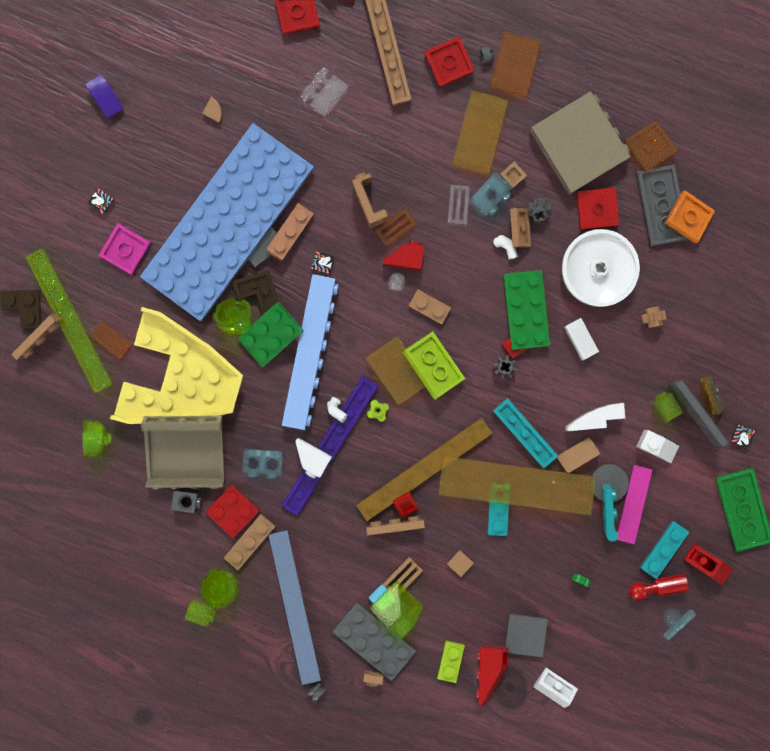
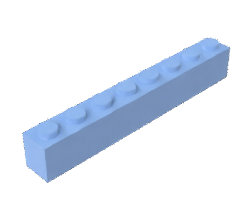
(308, 353)

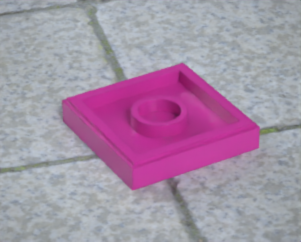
(125, 249)

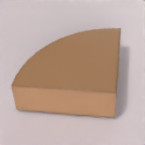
(213, 110)

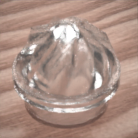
(396, 282)

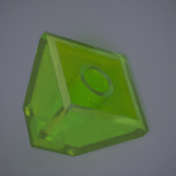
(397, 610)

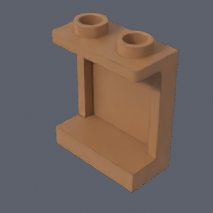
(372, 218)

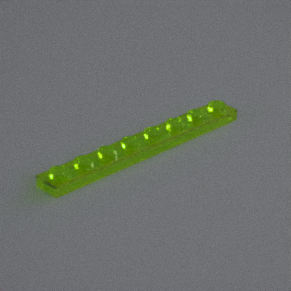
(70, 320)

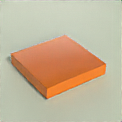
(689, 216)

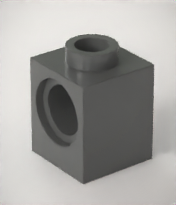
(177, 503)

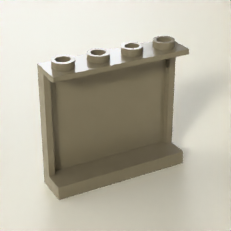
(580, 142)
(184, 451)

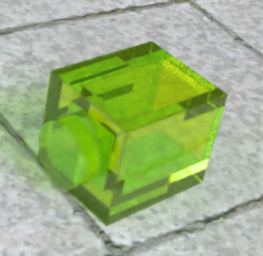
(666, 406)
(200, 612)

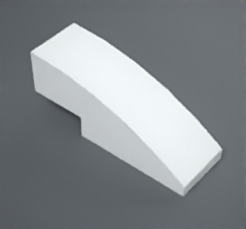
(597, 417)

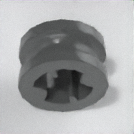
(316, 692)

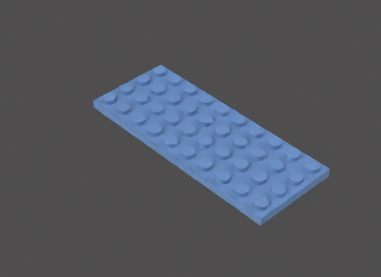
(227, 222)

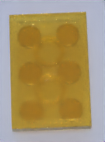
(395, 371)

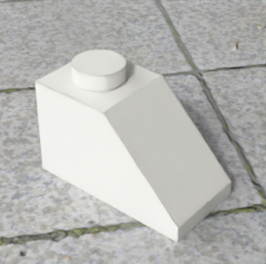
(657, 446)
(312, 458)

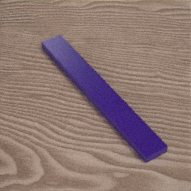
(331, 443)

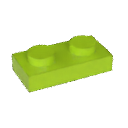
(450, 661)

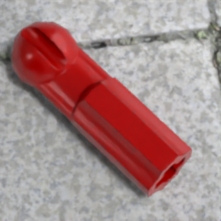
(661, 587)

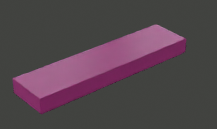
(633, 504)

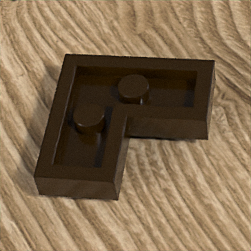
(260, 285)
(27, 302)

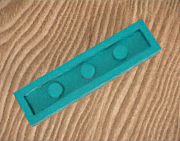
(525, 433)

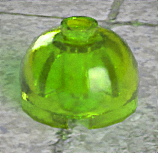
(233, 317)
(94, 438)
(219, 588)

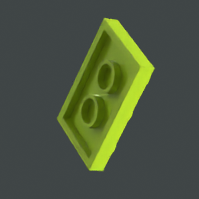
(433, 365)

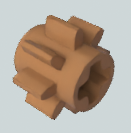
(653, 316)

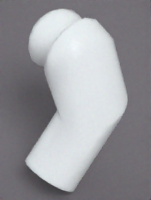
(503, 241)
(335, 411)

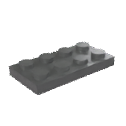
(373, 641)

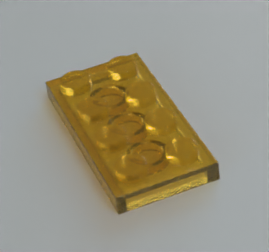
(480, 132)

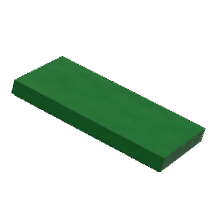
(744, 509)

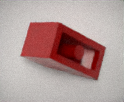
(407, 257)
(708, 564)

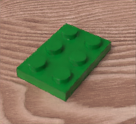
(270, 334)

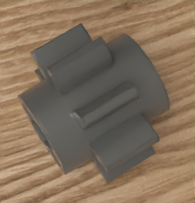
(539, 209)
(499, 365)

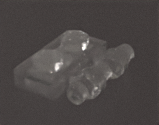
(328, 96)

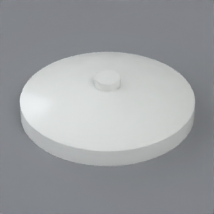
(600, 268)

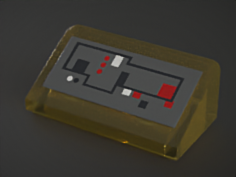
(713, 395)

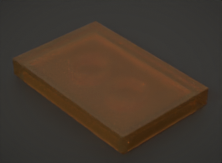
(515, 64)

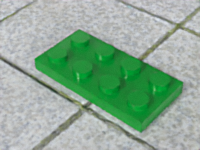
(526, 310)

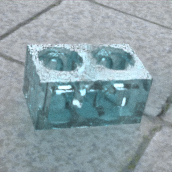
(263, 457)

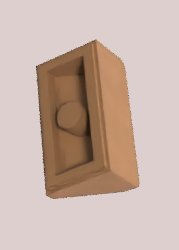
(578, 455)

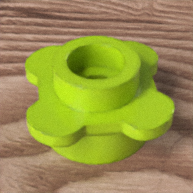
(374, 406)

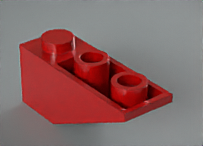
(492, 667)

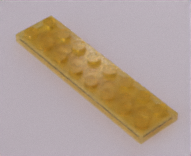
(517, 485)

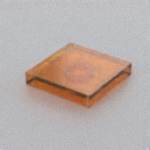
(650, 146)

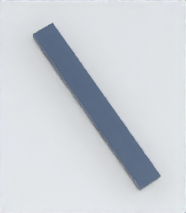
(294, 607)

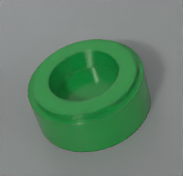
(581, 580)

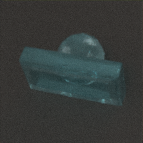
(675, 620)

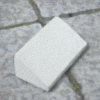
(581, 339)
(555, 688)

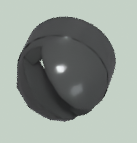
(485, 54)

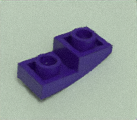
(104, 96)

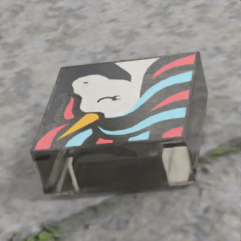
(101, 201)
(322, 262)
(742, 436)

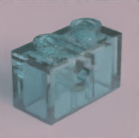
(493, 184)

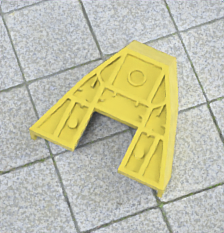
(195, 380)

